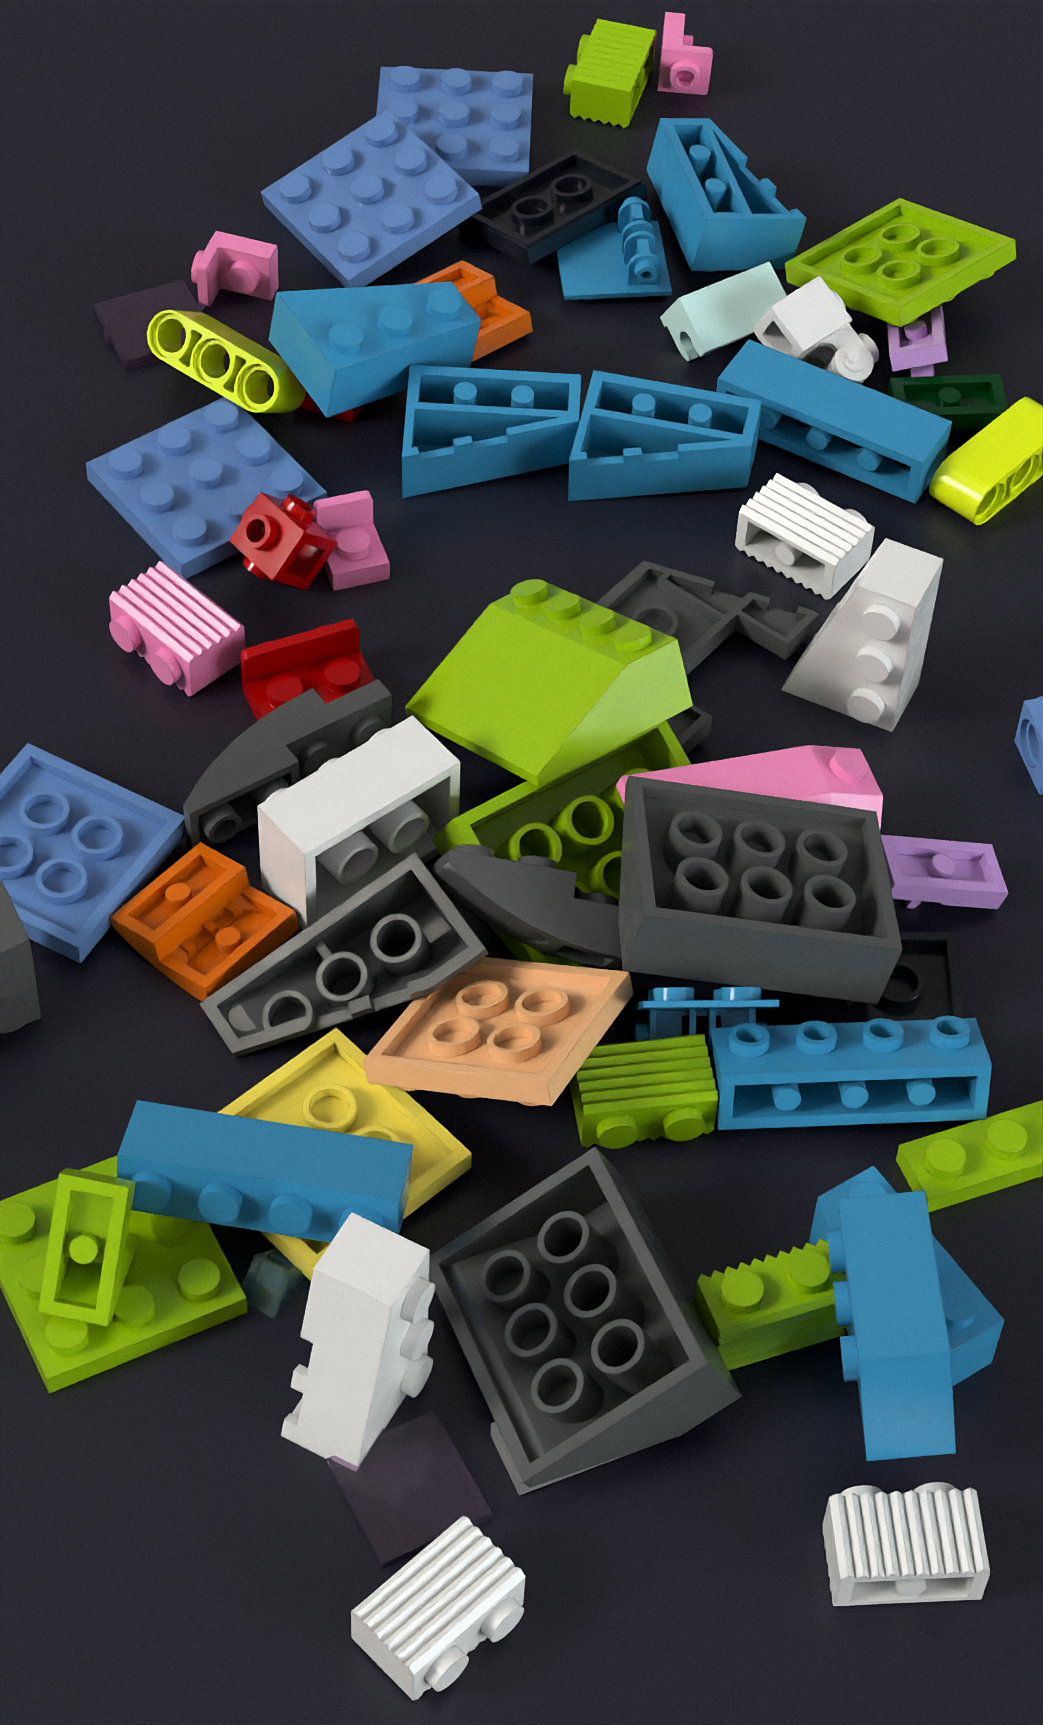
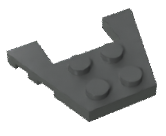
(701, 620)

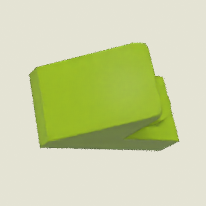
(88, 1247)

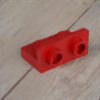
(315, 659)

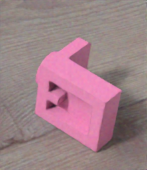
(682, 65)
(236, 266)
(359, 551)

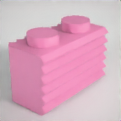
(175, 629)

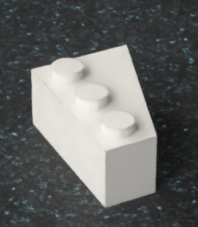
(874, 640)
(367, 1340)

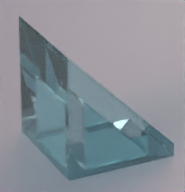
(270, 1281)

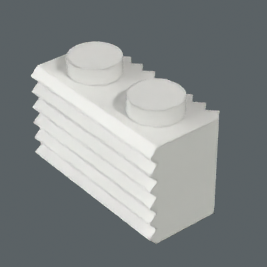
(804, 535)
(905, 1545)
(440, 1609)

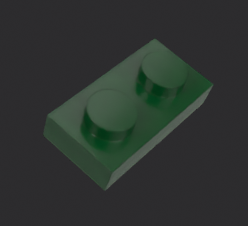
(963, 399)

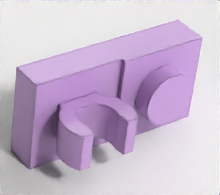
(919, 344)
(943, 872)

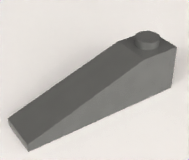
(361, 957)

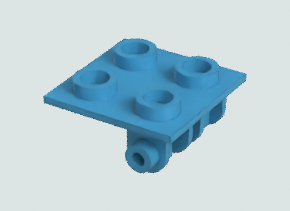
(616, 258)
(668, 1005)

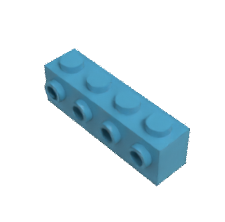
(839, 421)
(850, 1073)
(261, 1172)

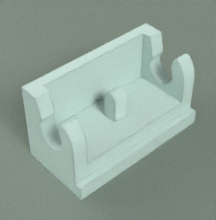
(722, 311)

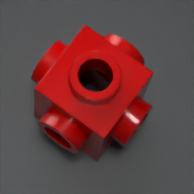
(282, 540)

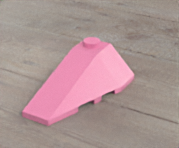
(798, 773)

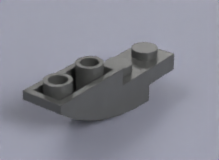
(279, 753)
(534, 904)

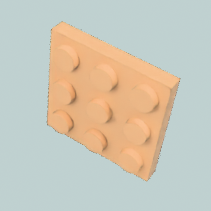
(501, 1031)

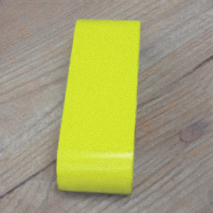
(204, 355)
(993, 464)

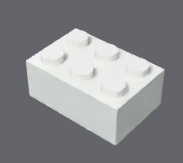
(356, 819)

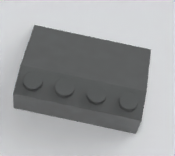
(755, 891)
(578, 1324)

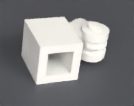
(817, 326)

